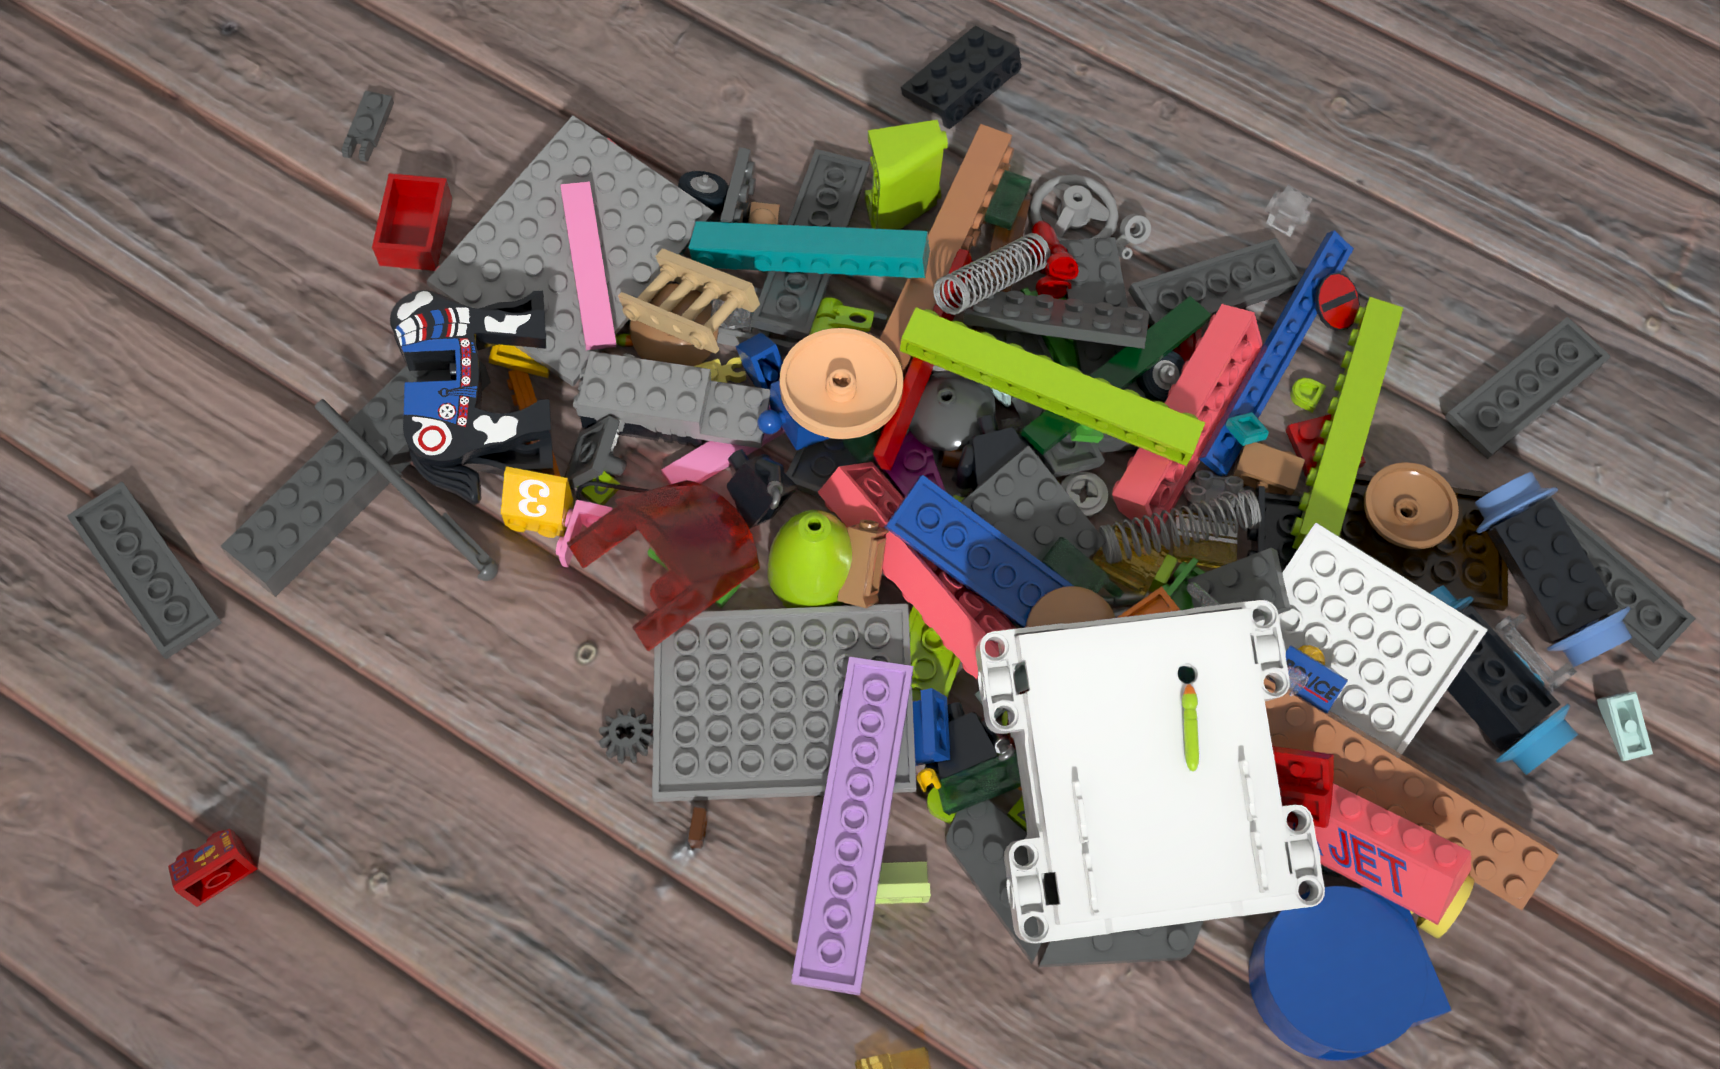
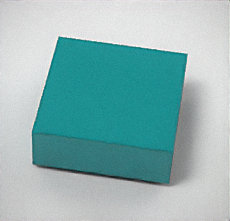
(1247, 428)

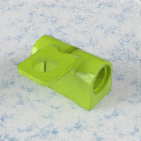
(835, 315)

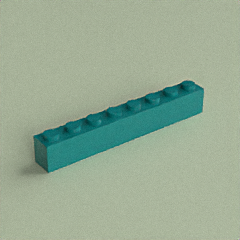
(811, 249)

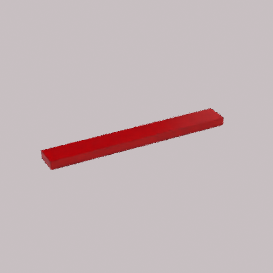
(915, 381)

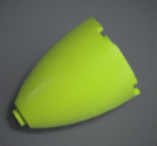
(810, 560)

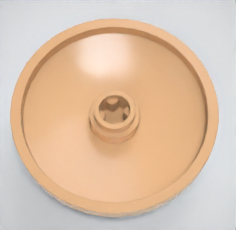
(841, 383)

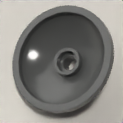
(952, 422)

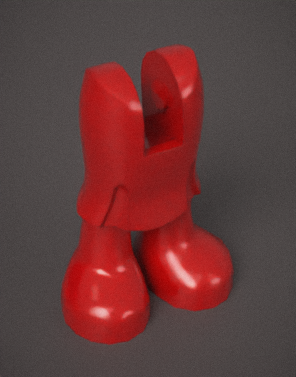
(1059, 265)

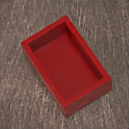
(412, 222)

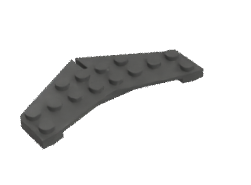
(978, 845)

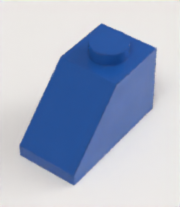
(760, 360)

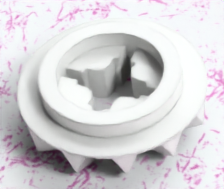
(1095, 489)

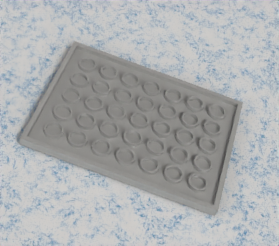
(526, 244)
(757, 699)

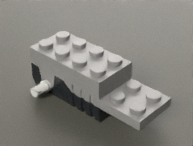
(668, 402)

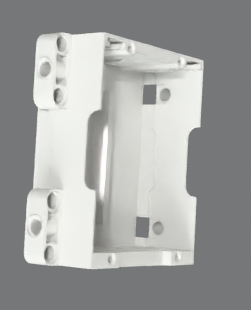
(1110, 781)

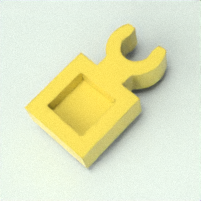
(725, 372)

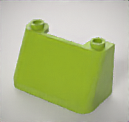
(904, 173)

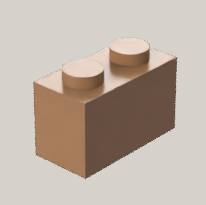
(1269, 468)

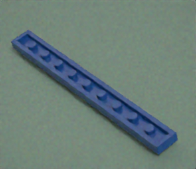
(1276, 352)

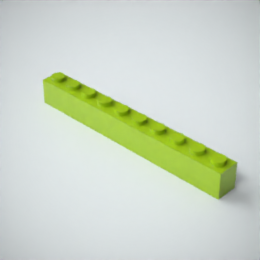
(1052, 386)
(1350, 419)

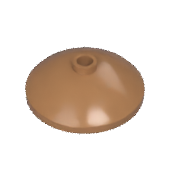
(663, 347)
(1420, 494)
(1069, 606)

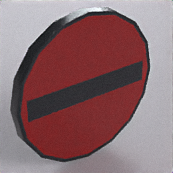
(1337, 301)

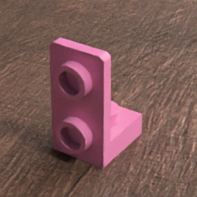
(583, 513)

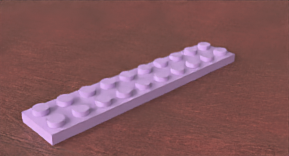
(853, 827)

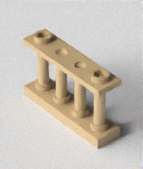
(691, 276)

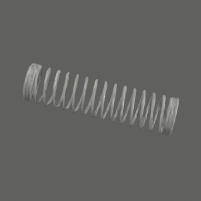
(964, 288)
(1112, 548)

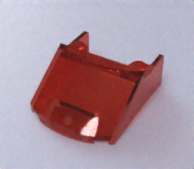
(693, 535)

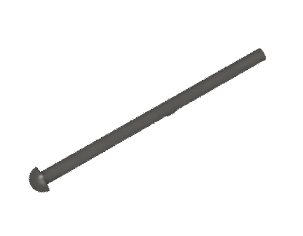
(444, 524)

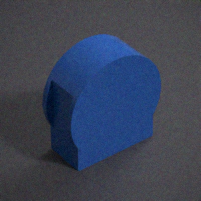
(1343, 975)

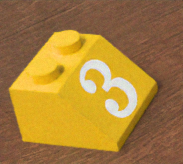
(535, 502)

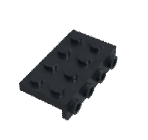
(964, 75)
(1277, 520)

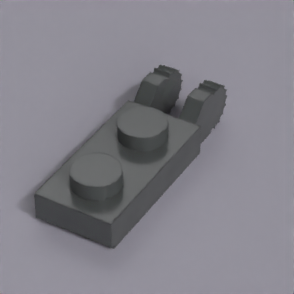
(367, 125)

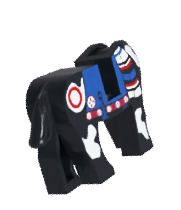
(444, 419)

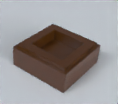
(698, 828)

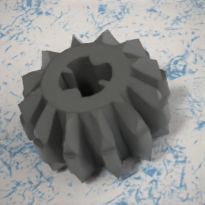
(624, 746)

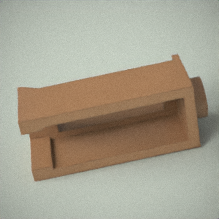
(866, 565)

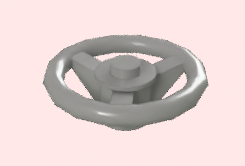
(1076, 204)

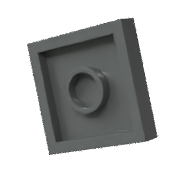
(593, 454)

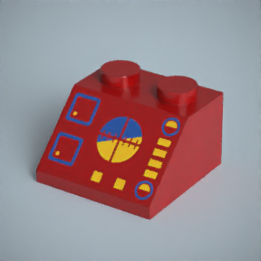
(211, 867)

